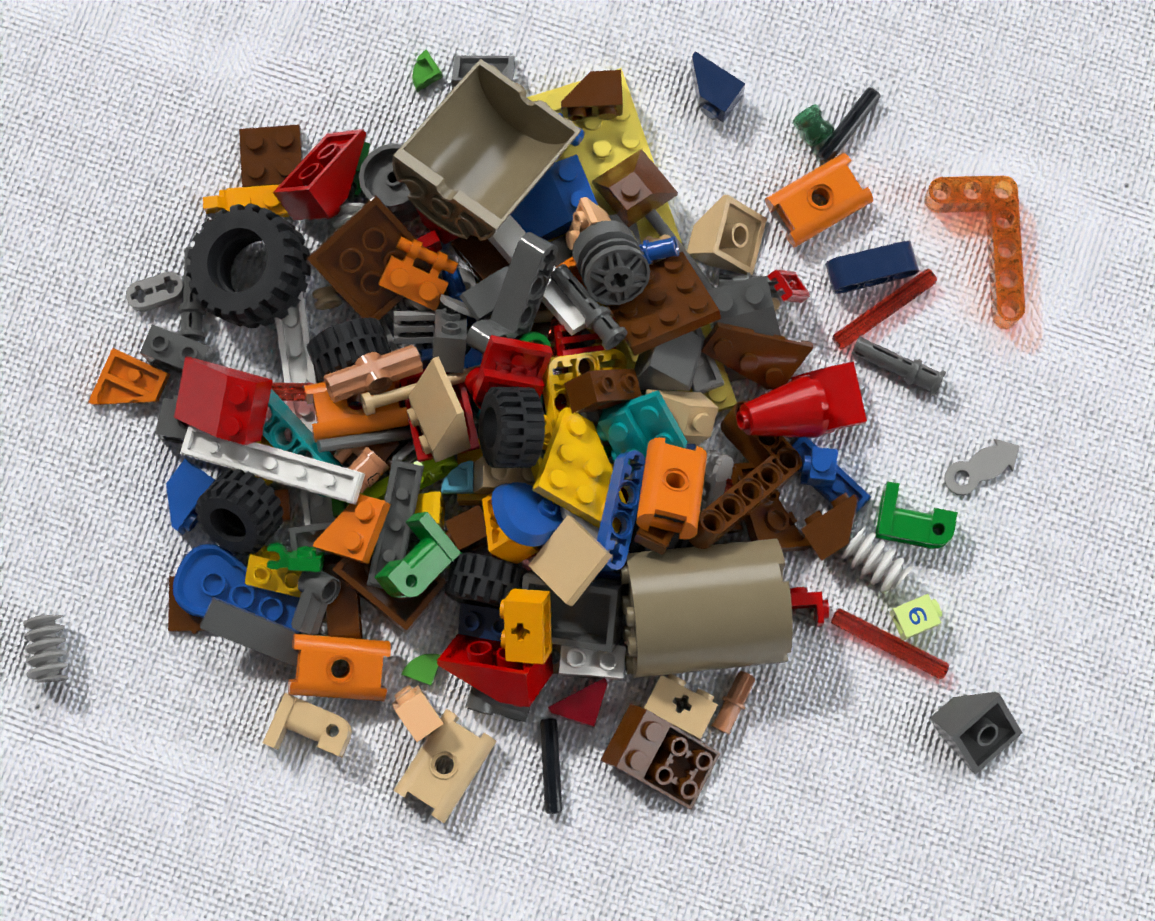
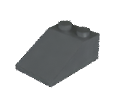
(746, 306)

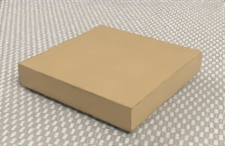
(570, 560)

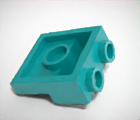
(638, 421)

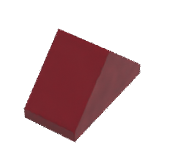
(583, 705)

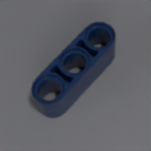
(872, 267)

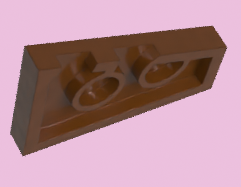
(757, 356)

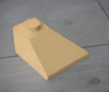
(728, 236)
(692, 412)

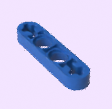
(616, 508)

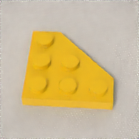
(576, 469)

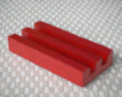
(794, 291)
(560, 341)

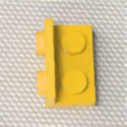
(276, 580)

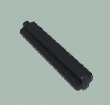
(849, 125)
(551, 766)

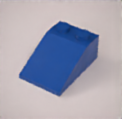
(554, 199)

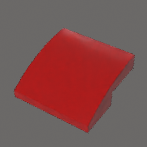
(512, 364)
(842, 395)

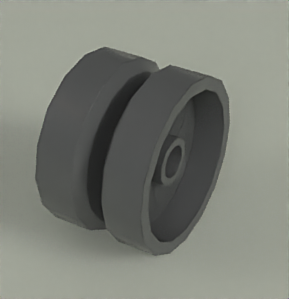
(379, 179)

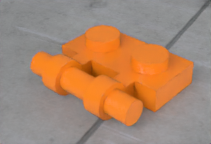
(414, 282)

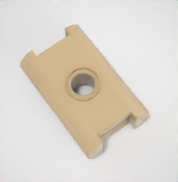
(438, 789)

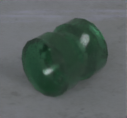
(813, 125)

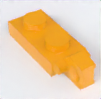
(256, 195)

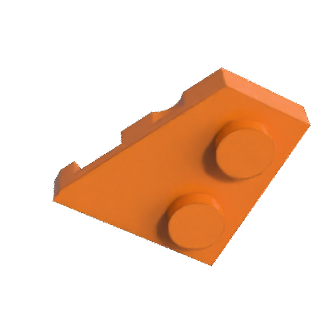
(128, 381)
(355, 530)

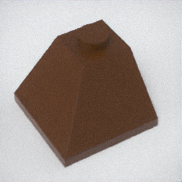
(634, 187)

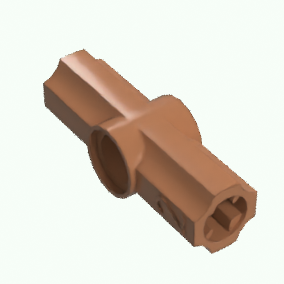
(373, 373)

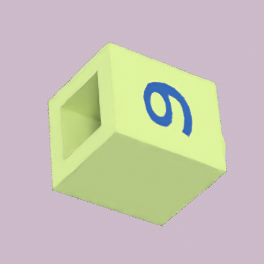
(916, 616)

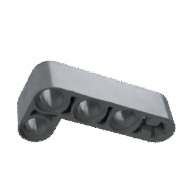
(519, 294)

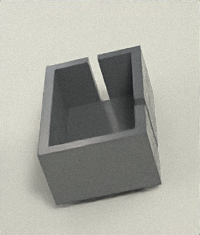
(593, 619)

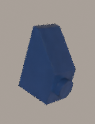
(715, 88)

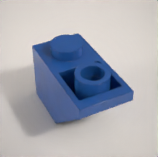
(183, 492)

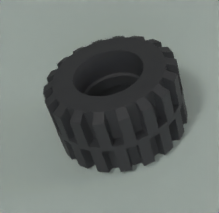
(345, 343)
(511, 427)
(239, 512)
(482, 579)

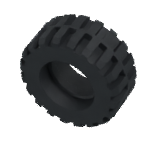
(216, 251)

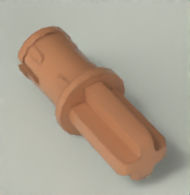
(734, 702)

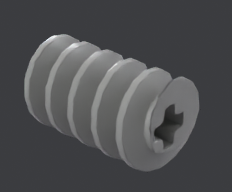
(45, 648)

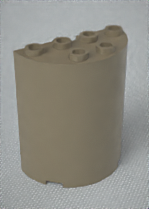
(480, 153)
(706, 608)

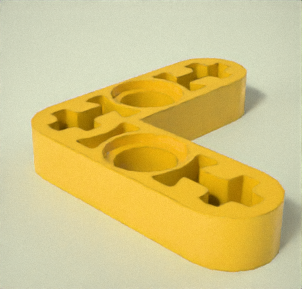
(555, 385)

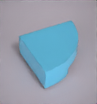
(460, 479)

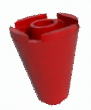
(786, 411)

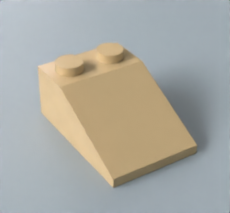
(438, 414)

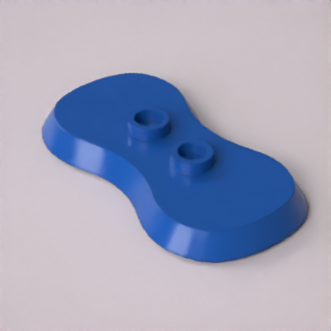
(525, 514)
(218, 573)

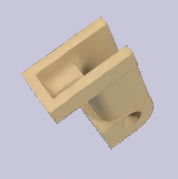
(309, 722)

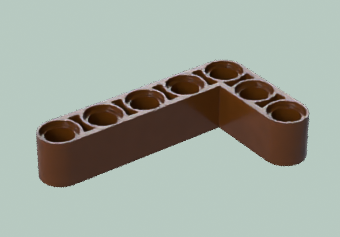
(775, 465)

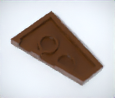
(771, 518)

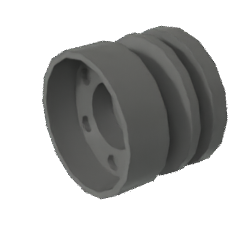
(611, 262)

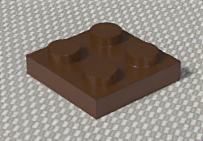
(269, 154)

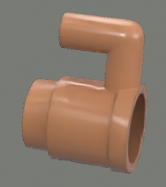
(366, 462)

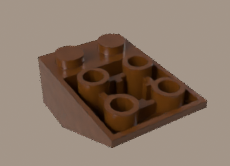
(660, 756)

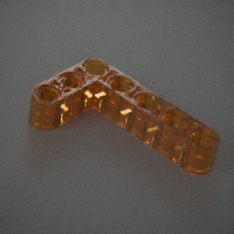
(996, 235)

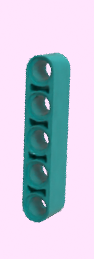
(302, 438)

